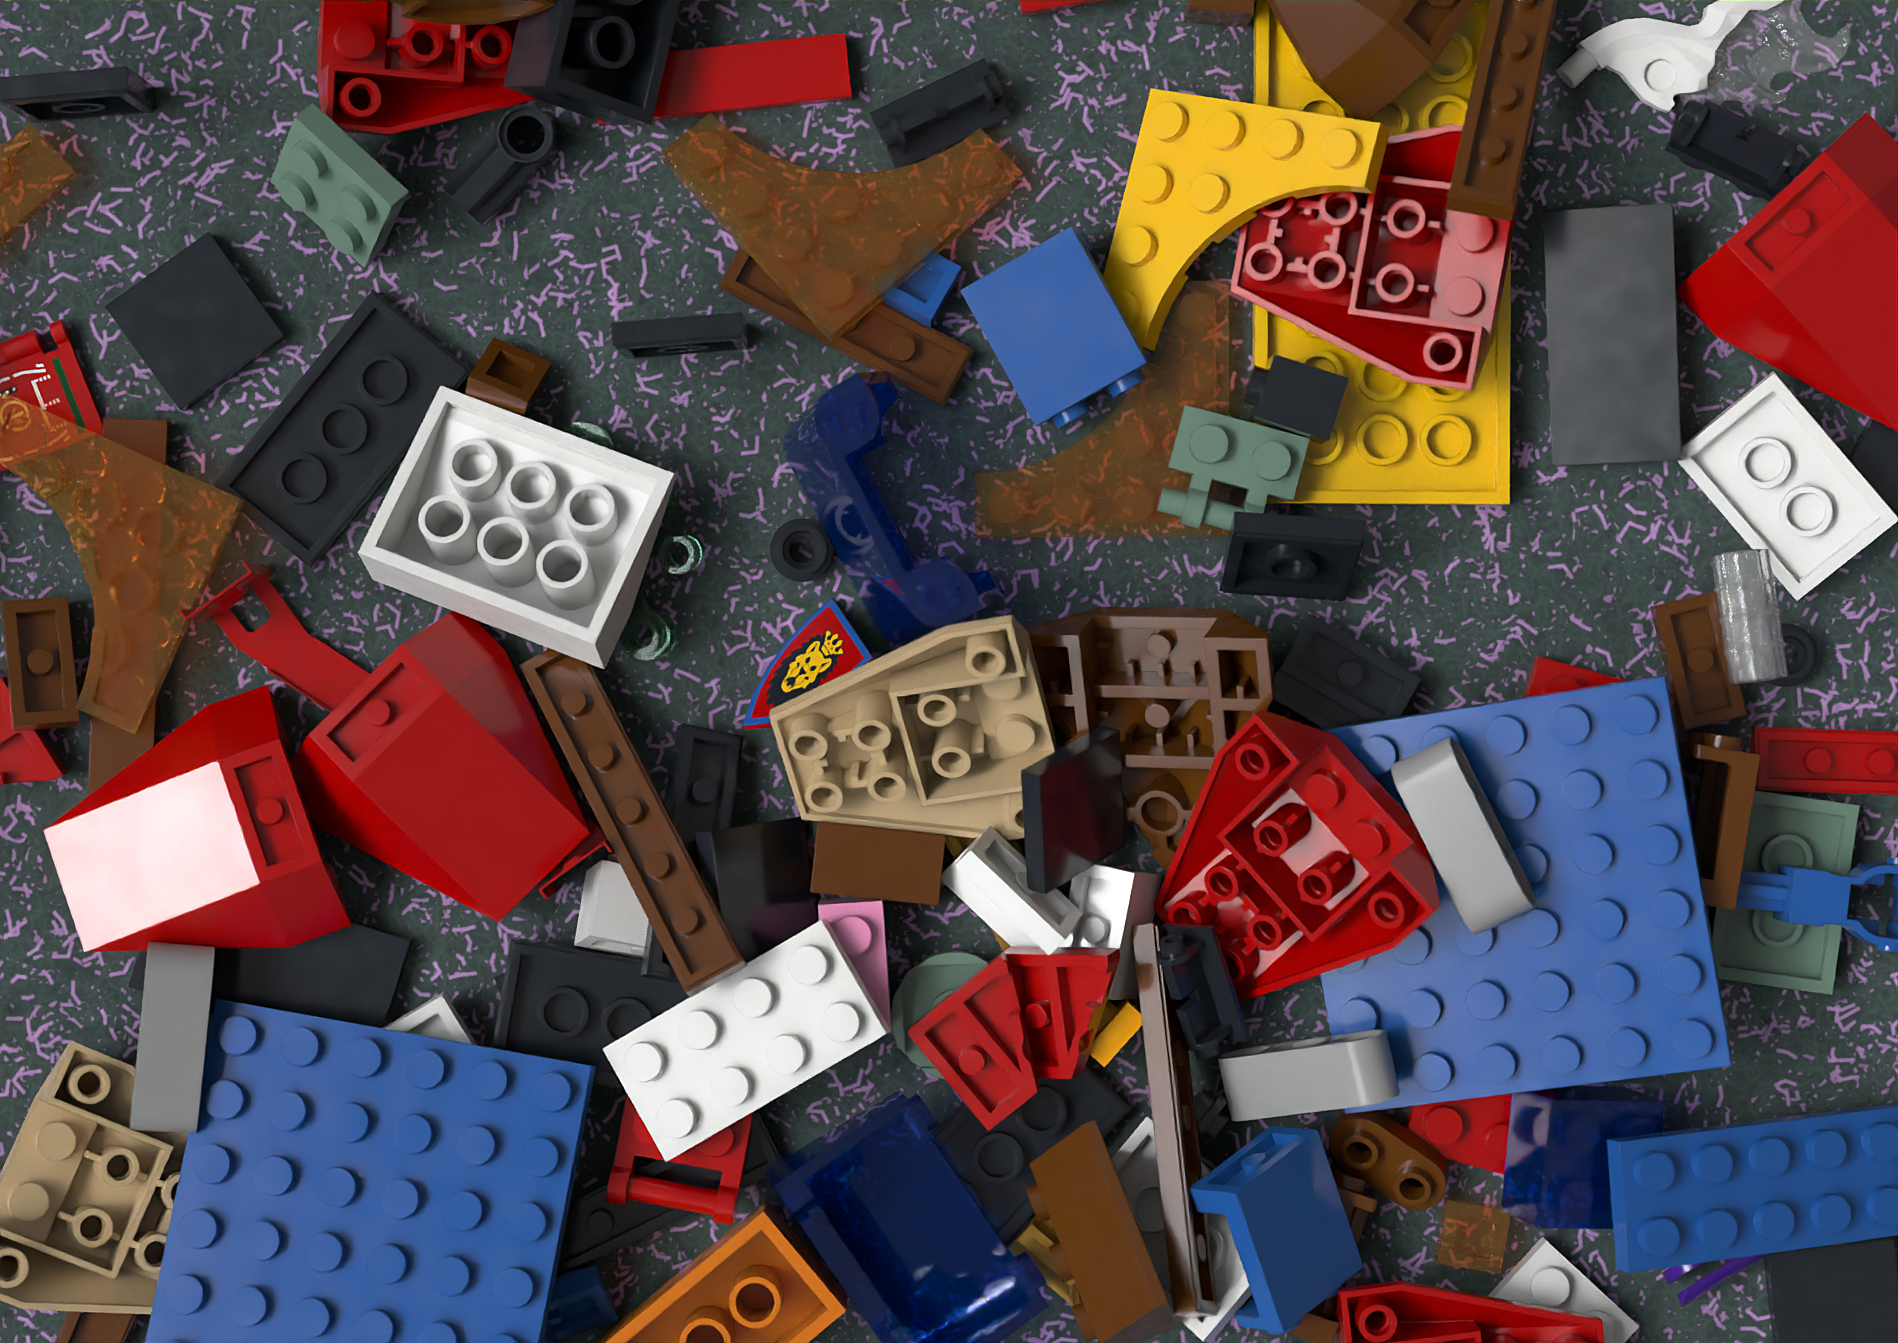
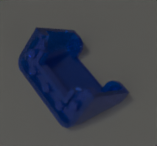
(826, 457)
(905, 1231)

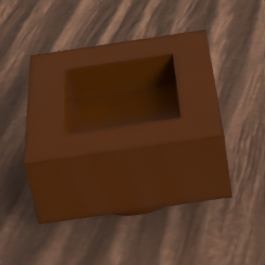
(508, 377)

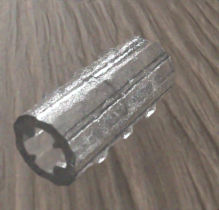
(1749, 616)

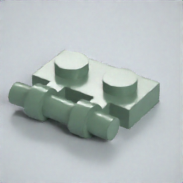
(1233, 454)

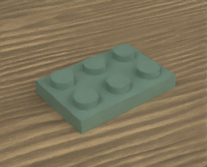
(1752, 943)

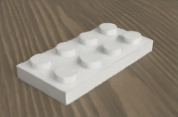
(746, 1040)

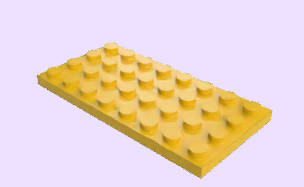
(1390, 435)

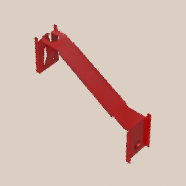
(316, 667)

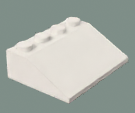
(519, 526)

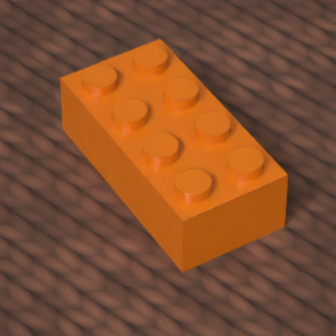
(742, 1289)

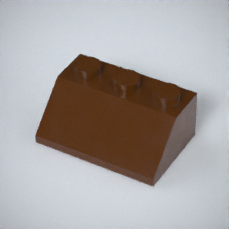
(1098, 1241)

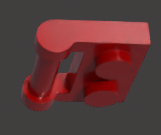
(721, 1152)

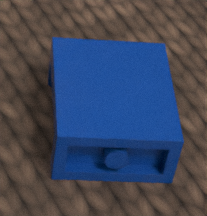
(1057, 329)
(1283, 1225)

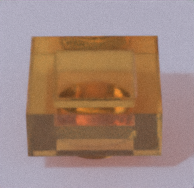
(1472, 1235)

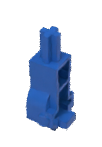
(1821, 898)

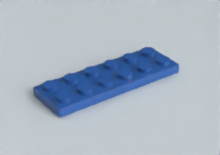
(1754, 1187)

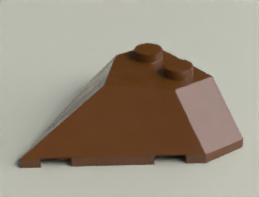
(1171, 686)

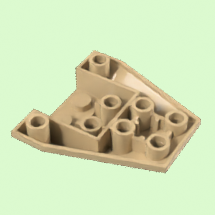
(923, 735)
(86, 1194)

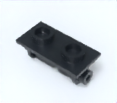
(941, 114)
(1707, 140)
(1199, 973)

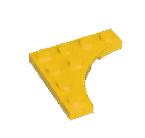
(1206, 172)

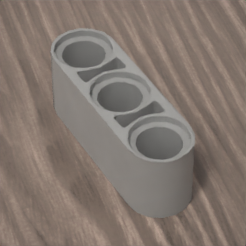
(1463, 835)
(172, 1037)
(1309, 1075)

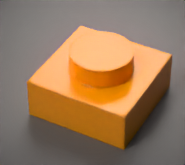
(1115, 1029)

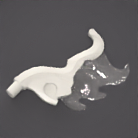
(1719, 59)

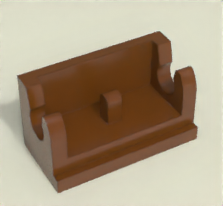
(877, 863)

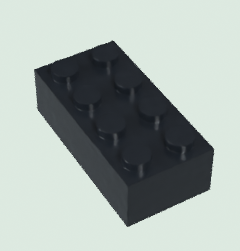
(595, 57)

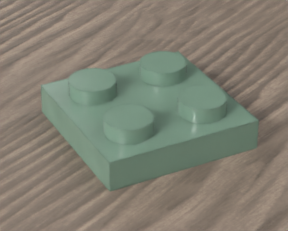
(338, 186)

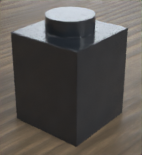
(1295, 398)

